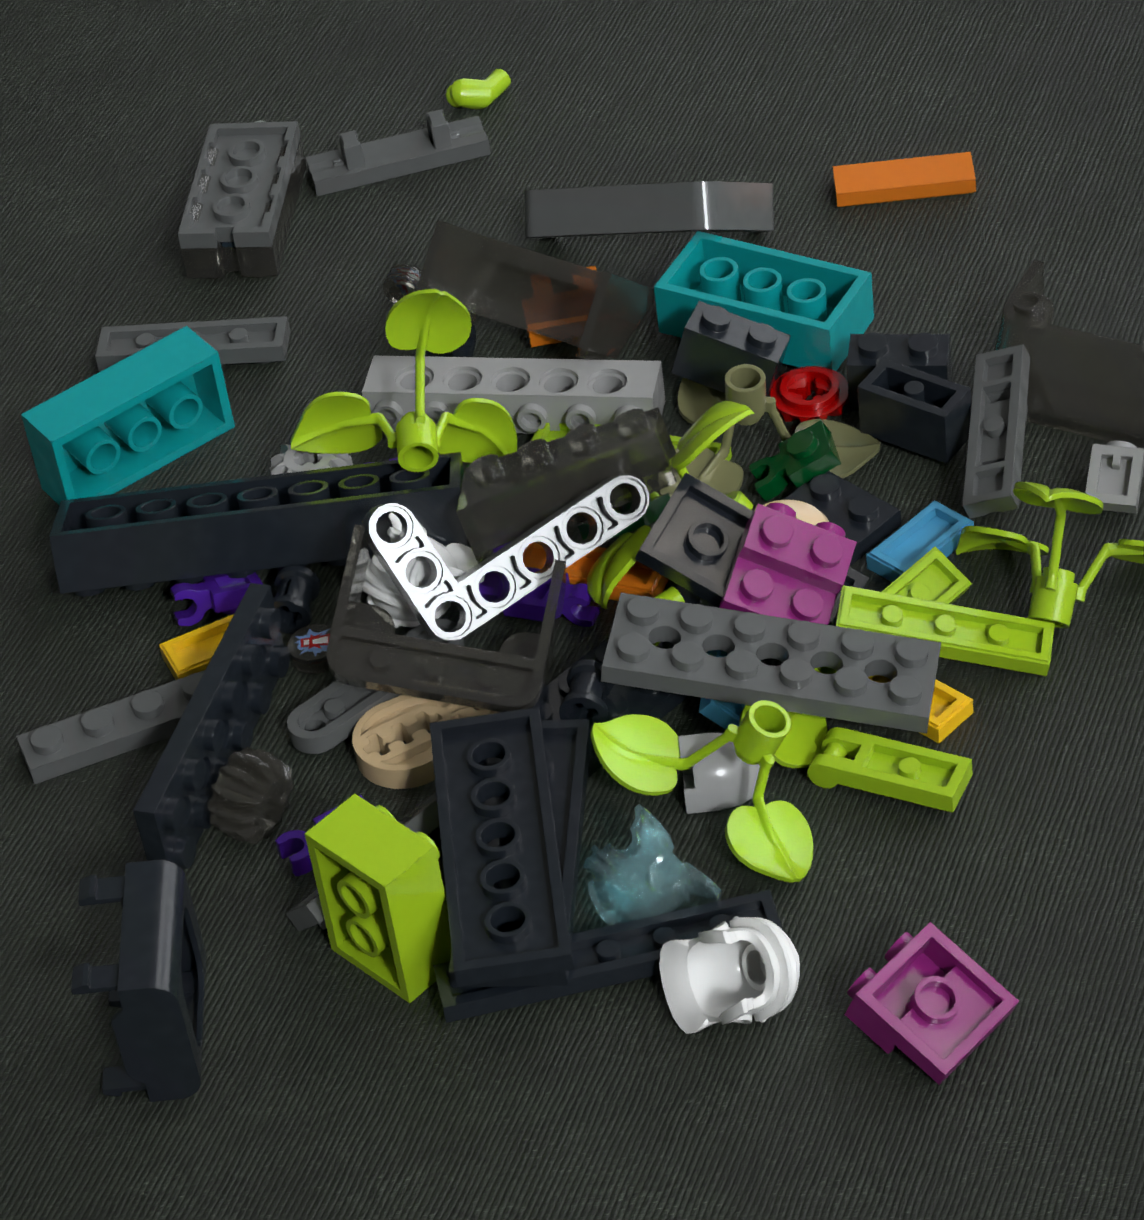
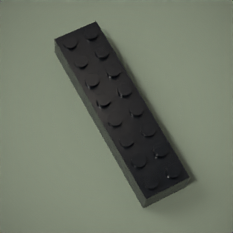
(243, 524)

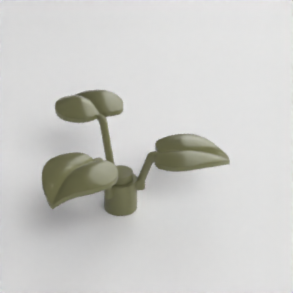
(747, 386)

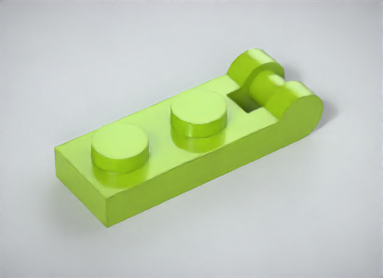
(891, 769)

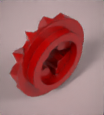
(795, 386)

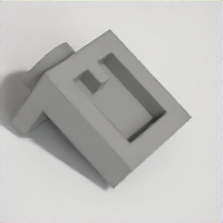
(1116, 475)

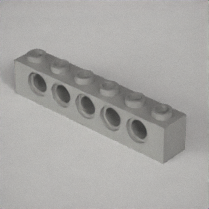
(527, 388)

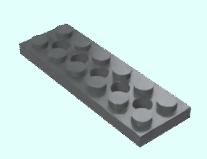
(753, 637)

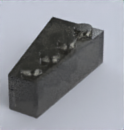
(521, 489)

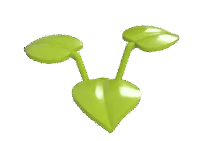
(344, 420)
(621, 553)
(1054, 589)
(767, 838)

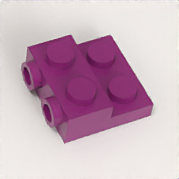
(788, 566)
(929, 1002)

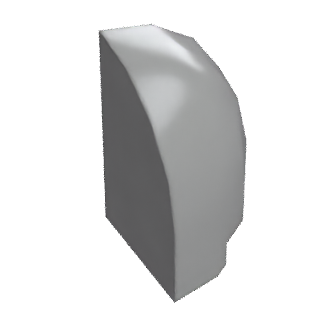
(718, 779)

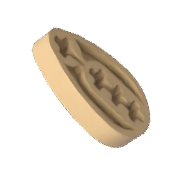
(397, 721)

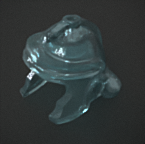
(644, 876)

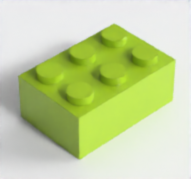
(381, 895)

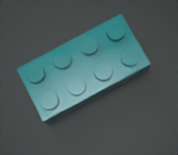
(790, 292)
(129, 418)

